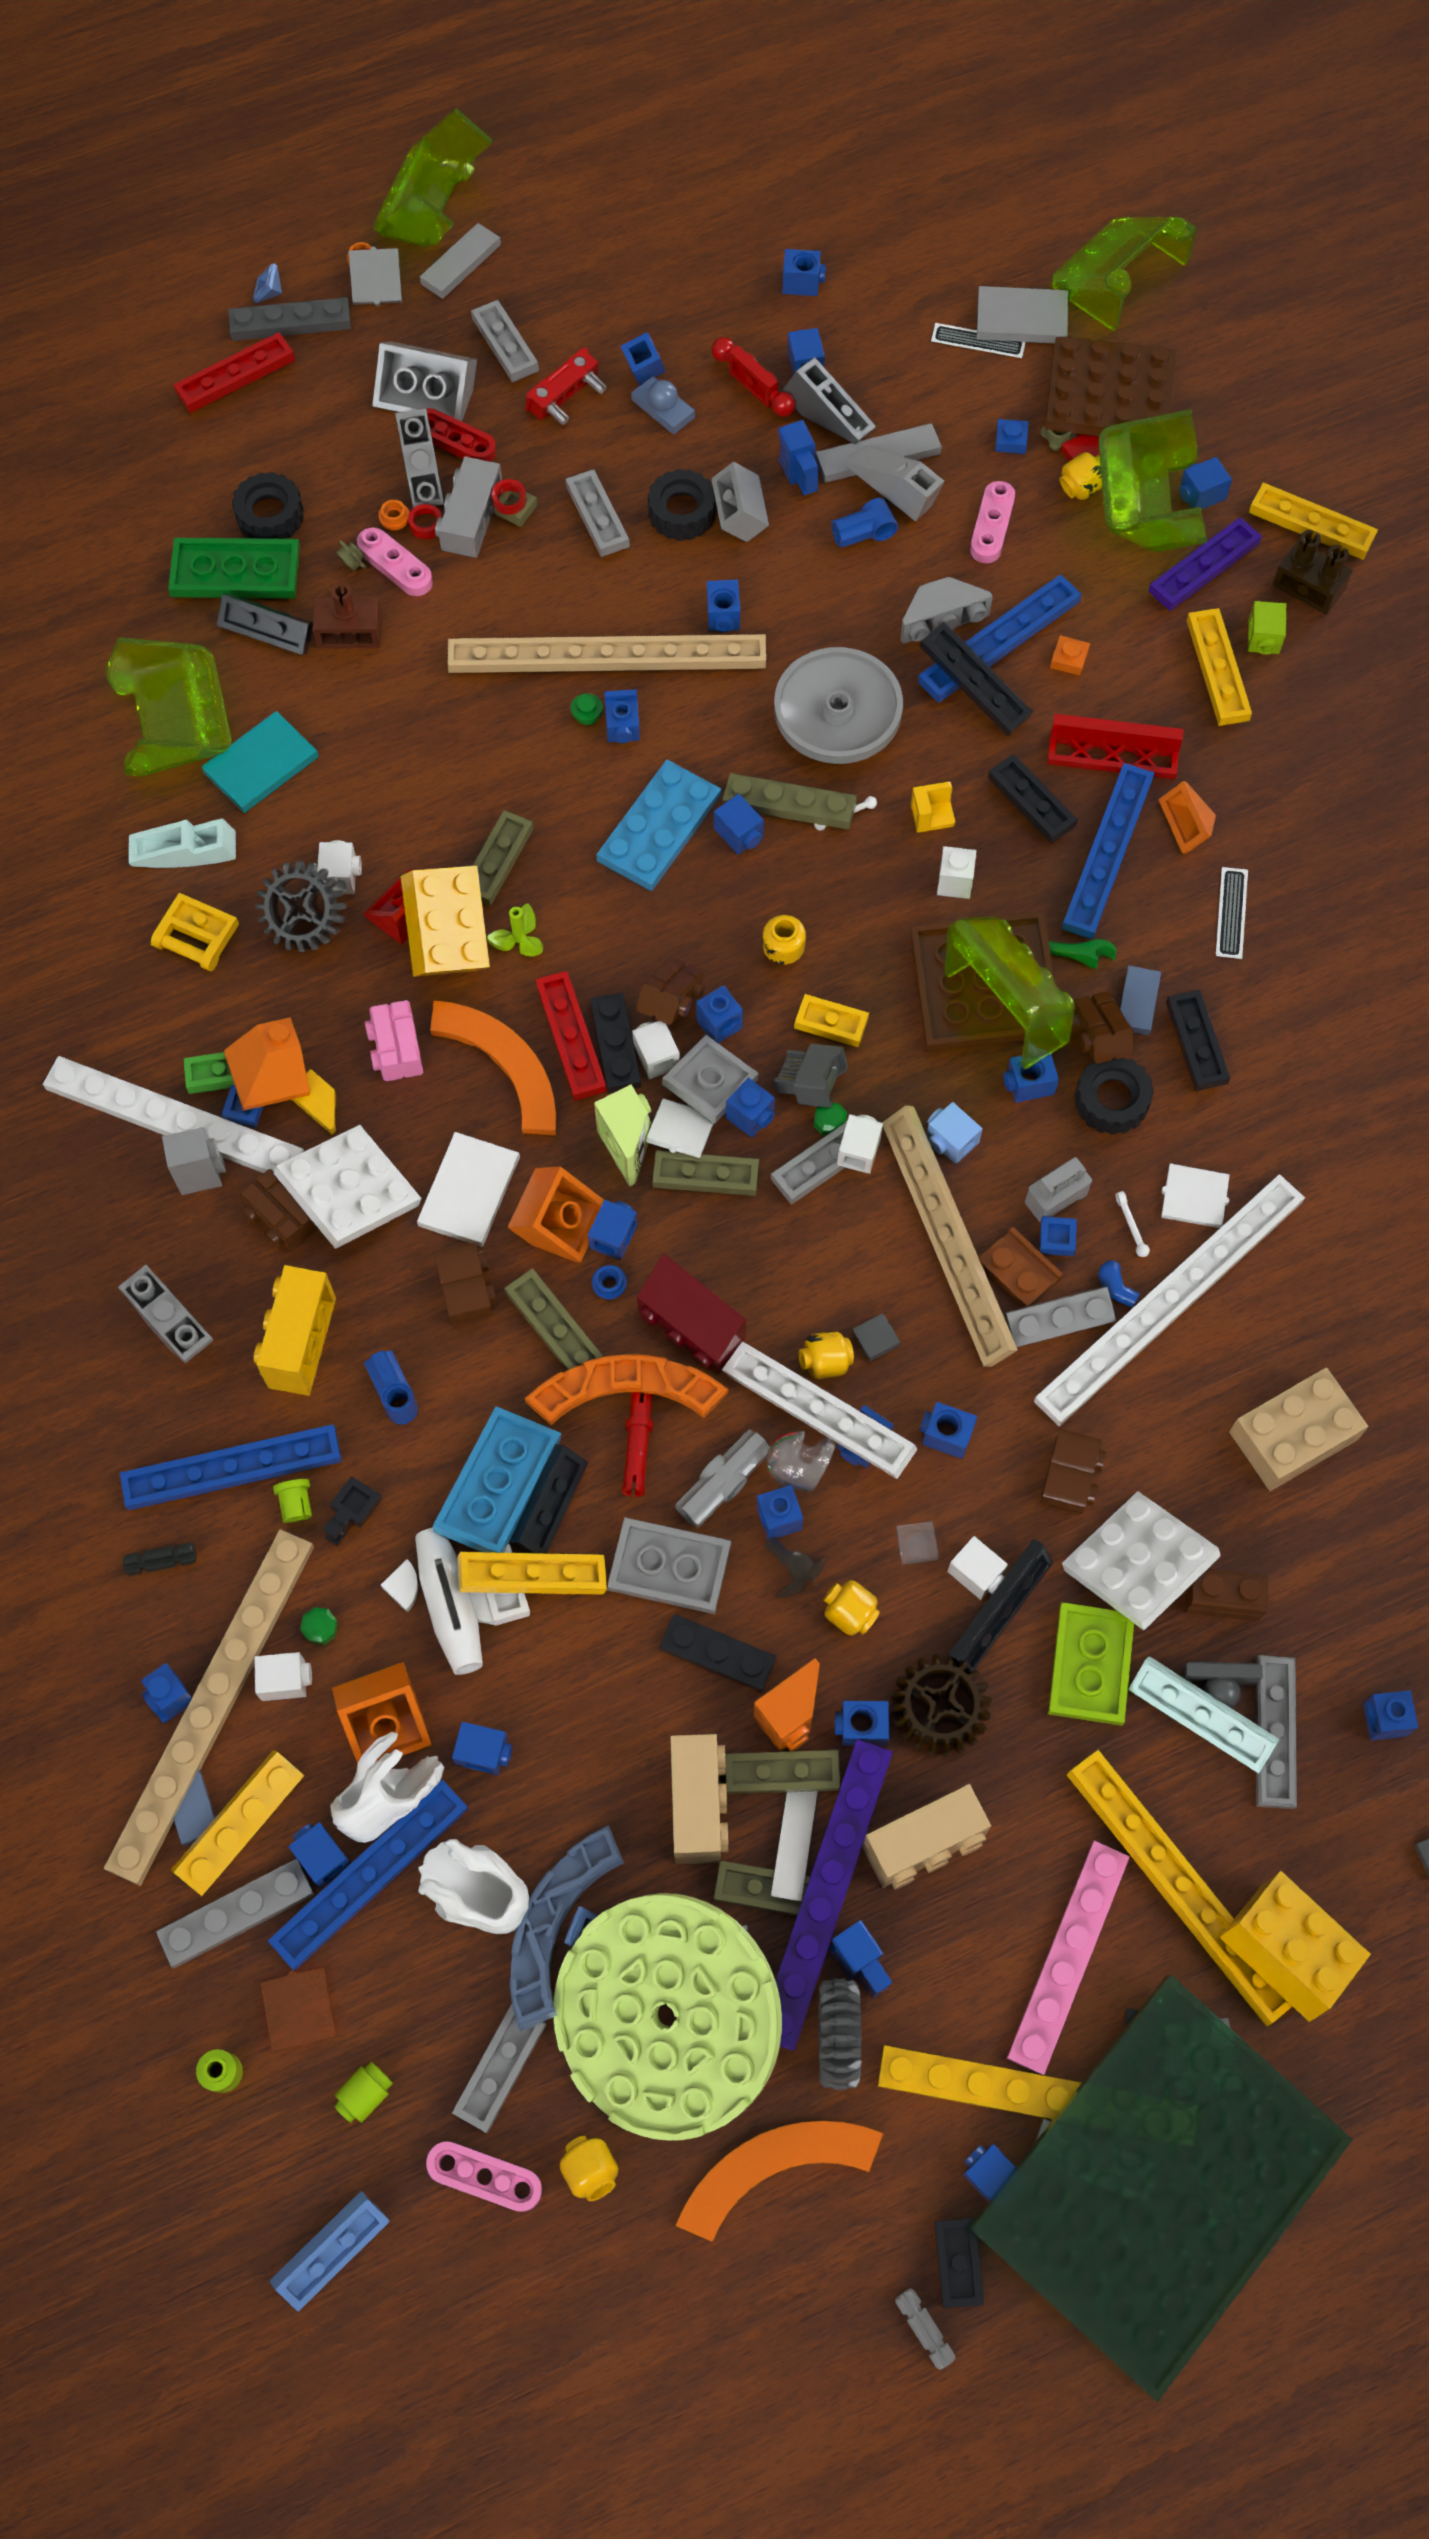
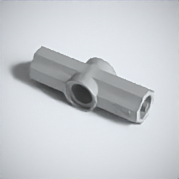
(723, 1478)

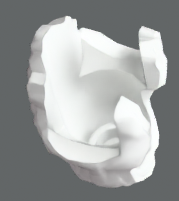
(381, 1793)
(473, 1887)

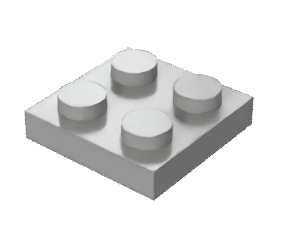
(708, 1078)

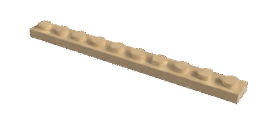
(606, 653)
(209, 1708)

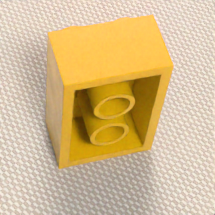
(445, 920)
(295, 1330)
(1295, 1946)

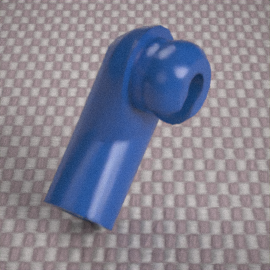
(1110, 1277)

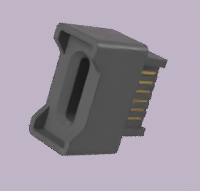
(812, 1074)

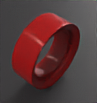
(504, 486)
(419, 532)

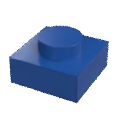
(1011, 436)
(233, 1111)
(1058, 1236)

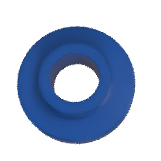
(606, 1273)

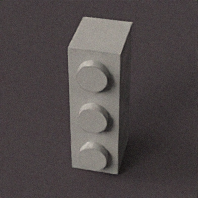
(468, 507)

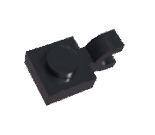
(352, 1505)

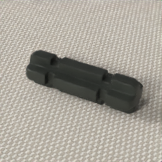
(159, 1559)

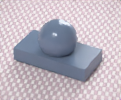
(662, 403)

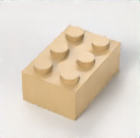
(1298, 1429)
(698, 1799)
(927, 1838)

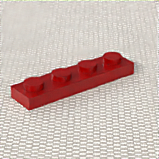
(234, 372)
(570, 1035)

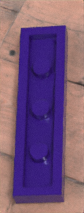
(1204, 564)

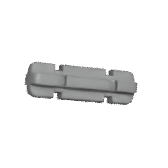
(925, 2329)

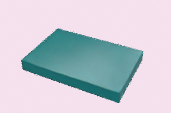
(260, 762)

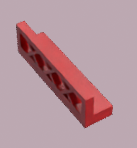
(1112, 736)

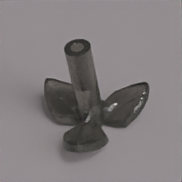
(798, 1565)

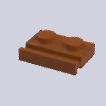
(1019, 1268)

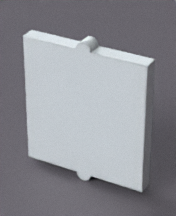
(679, 1129)
(1195, 1196)

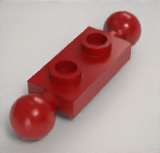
(753, 376)

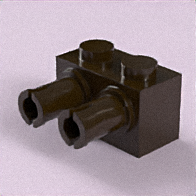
(1312, 575)

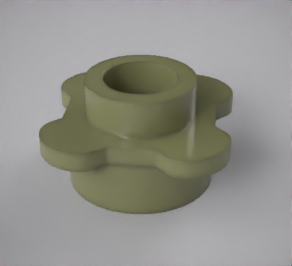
(1055, 441)
(350, 555)

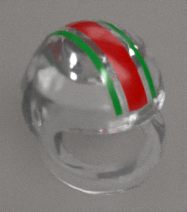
(797, 1464)

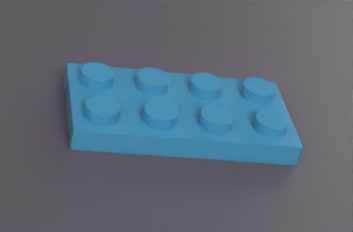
(659, 825)
(496, 1482)

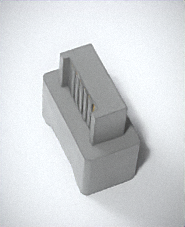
(1058, 1189)

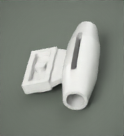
(457, 1613)

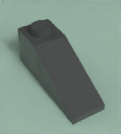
(826, 402)

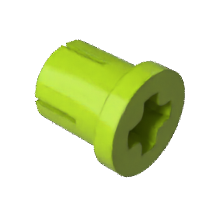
(293, 1500)

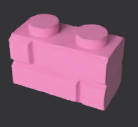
(395, 1041)

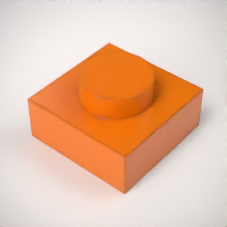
(1070, 655)

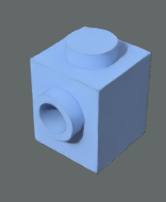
(953, 1132)

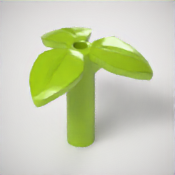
(522, 923)

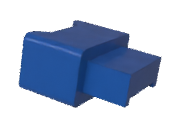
(798, 456)
(860, 1957)

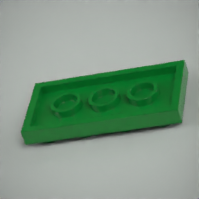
(234, 567)

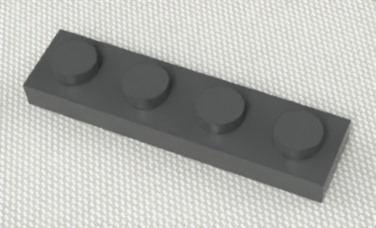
(289, 318)

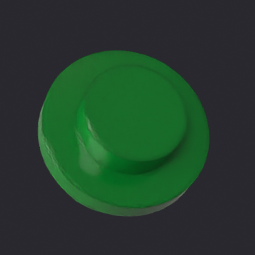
(586, 708)

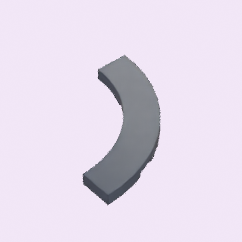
(541, 1923)

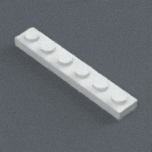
(820, 1410)

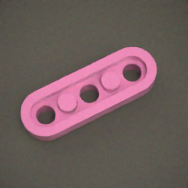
(995, 529)
(399, 569)
(465, 2176)

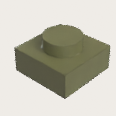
(510, 498)

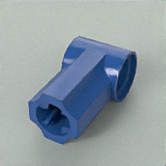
(872, 521)
(391, 1386)

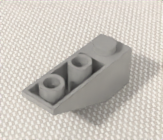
(897, 478)

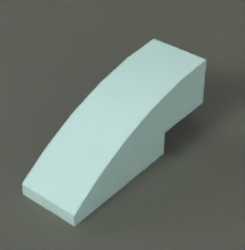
(183, 845)

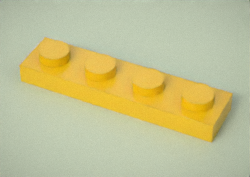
(1304, 515)
(1219, 667)
(531, 1573)
(237, 1822)

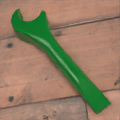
(1084, 952)

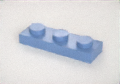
(329, 2251)

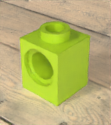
(1267, 627)

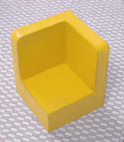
(932, 807)

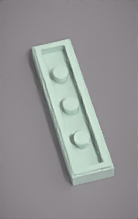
(1204, 1714)

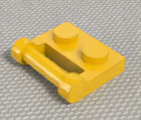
(199, 922)

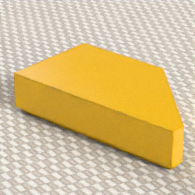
(320, 1102)

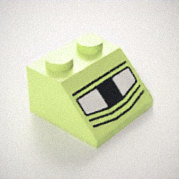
(623, 1128)

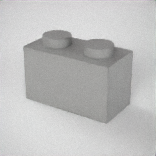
(740, 502)
(193, 1160)

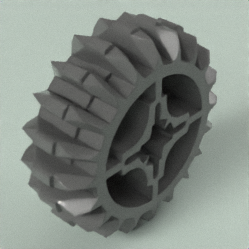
(292, 916)
(839, 2034)

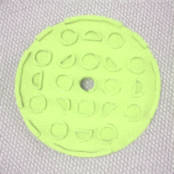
(714, 1979)

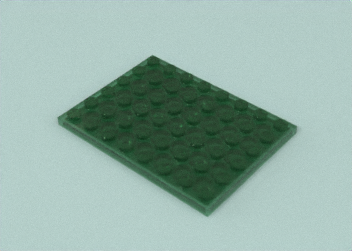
(1161, 2186)

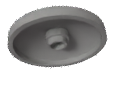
(838, 705)

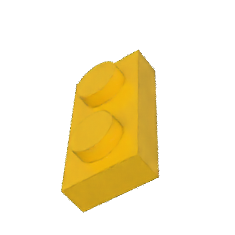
(831, 1020)

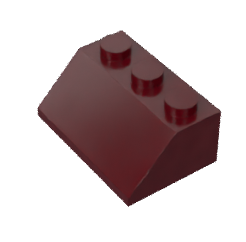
(691, 1315)

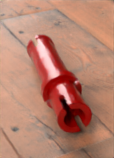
(638, 1430)

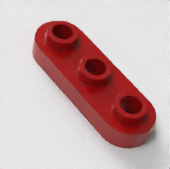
(470, 443)

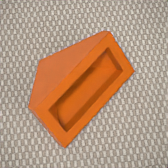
(1187, 816)

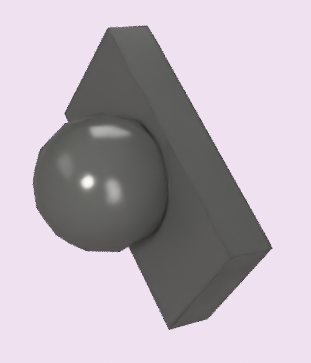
(1223, 1679)

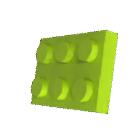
(1091, 1664)

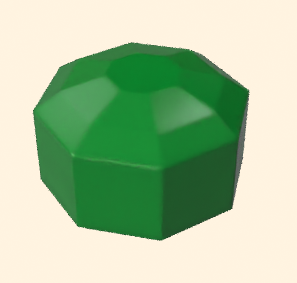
(829, 1119)
(319, 1626)

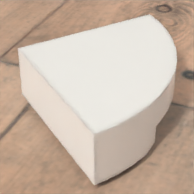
(402, 1585)

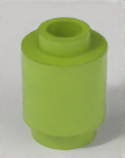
(229, 2077)
(362, 2093)

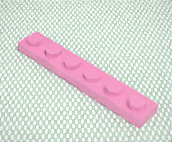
(1067, 1958)

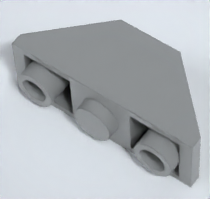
(419, 457)
(947, 602)
(165, 1314)

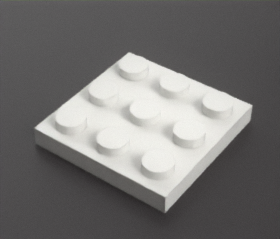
(347, 1186)
(1141, 1560)

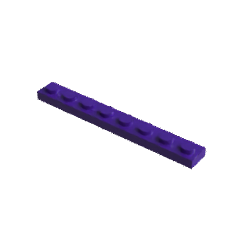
(828, 1886)

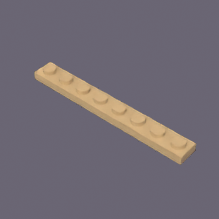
(949, 1237)

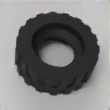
(681, 483)
(264, 487)
(1108, 1119)

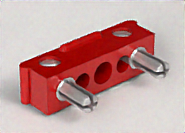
(562, 385)

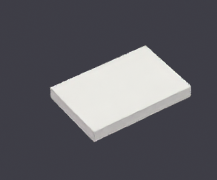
(468, 1189)

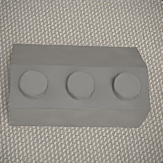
(423, 378)

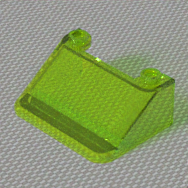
(1096, 271)
(175, 702)

